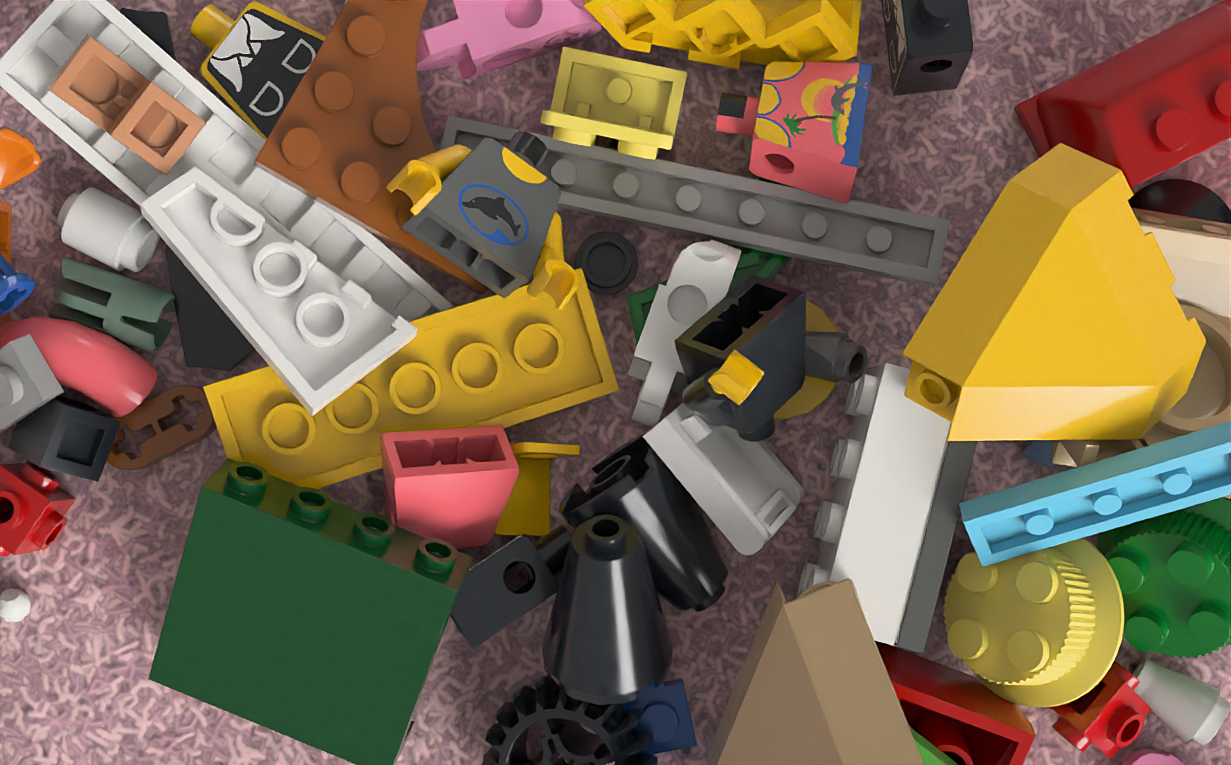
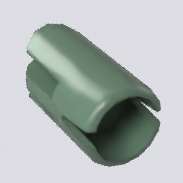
(113, 304)

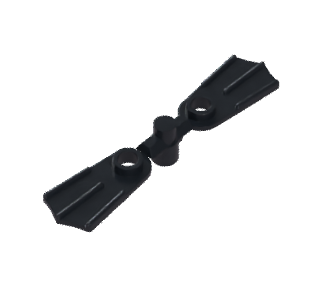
(205, 330)

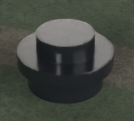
(607, 262)

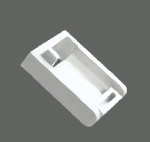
(730, 478)

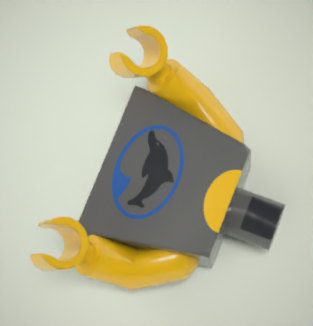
(491, 214)

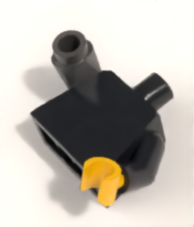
(755, 356)

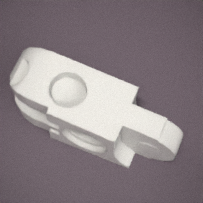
(693, 288)

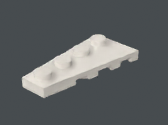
(284, 301)

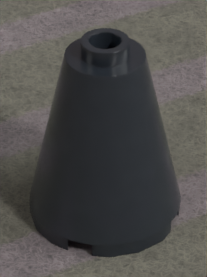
(672, 529)
(606, 617)

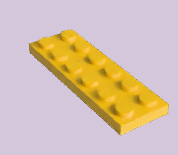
(463, 369)

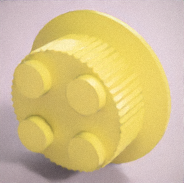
(1037, 623)

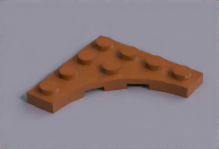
(360, 125)

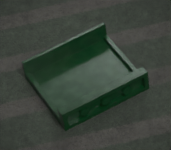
(306, 614)

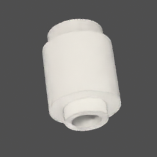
(107, 230)

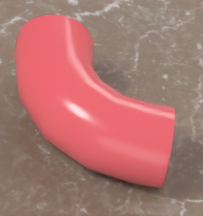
(88, 361)

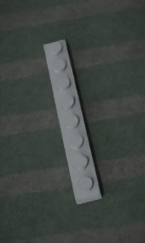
(732, 208)

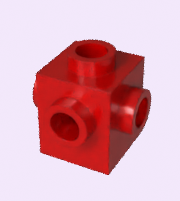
(37, 508)
(1105, 716)

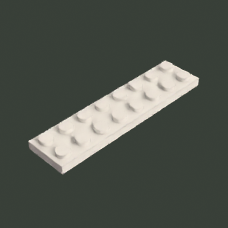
(221, 150)

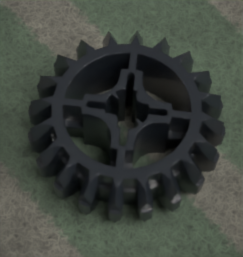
(563, 734)

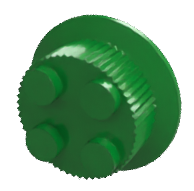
(1175, 579)

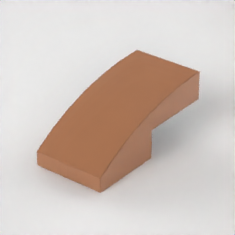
(126, 105)

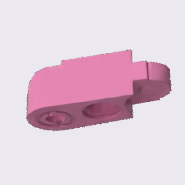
(502, 33)

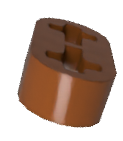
(167, 441)

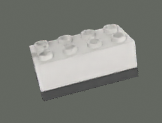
(891, 507)

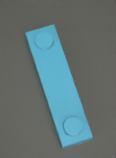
(1101, 495)

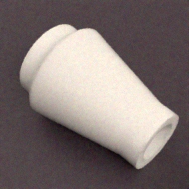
(1181, 702)

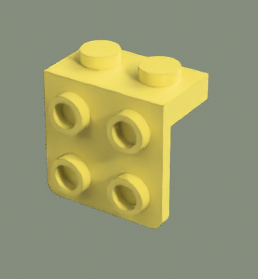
(616, 101)

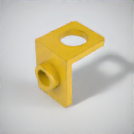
(529, 500)

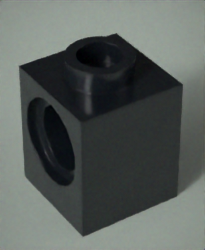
(66, 437)

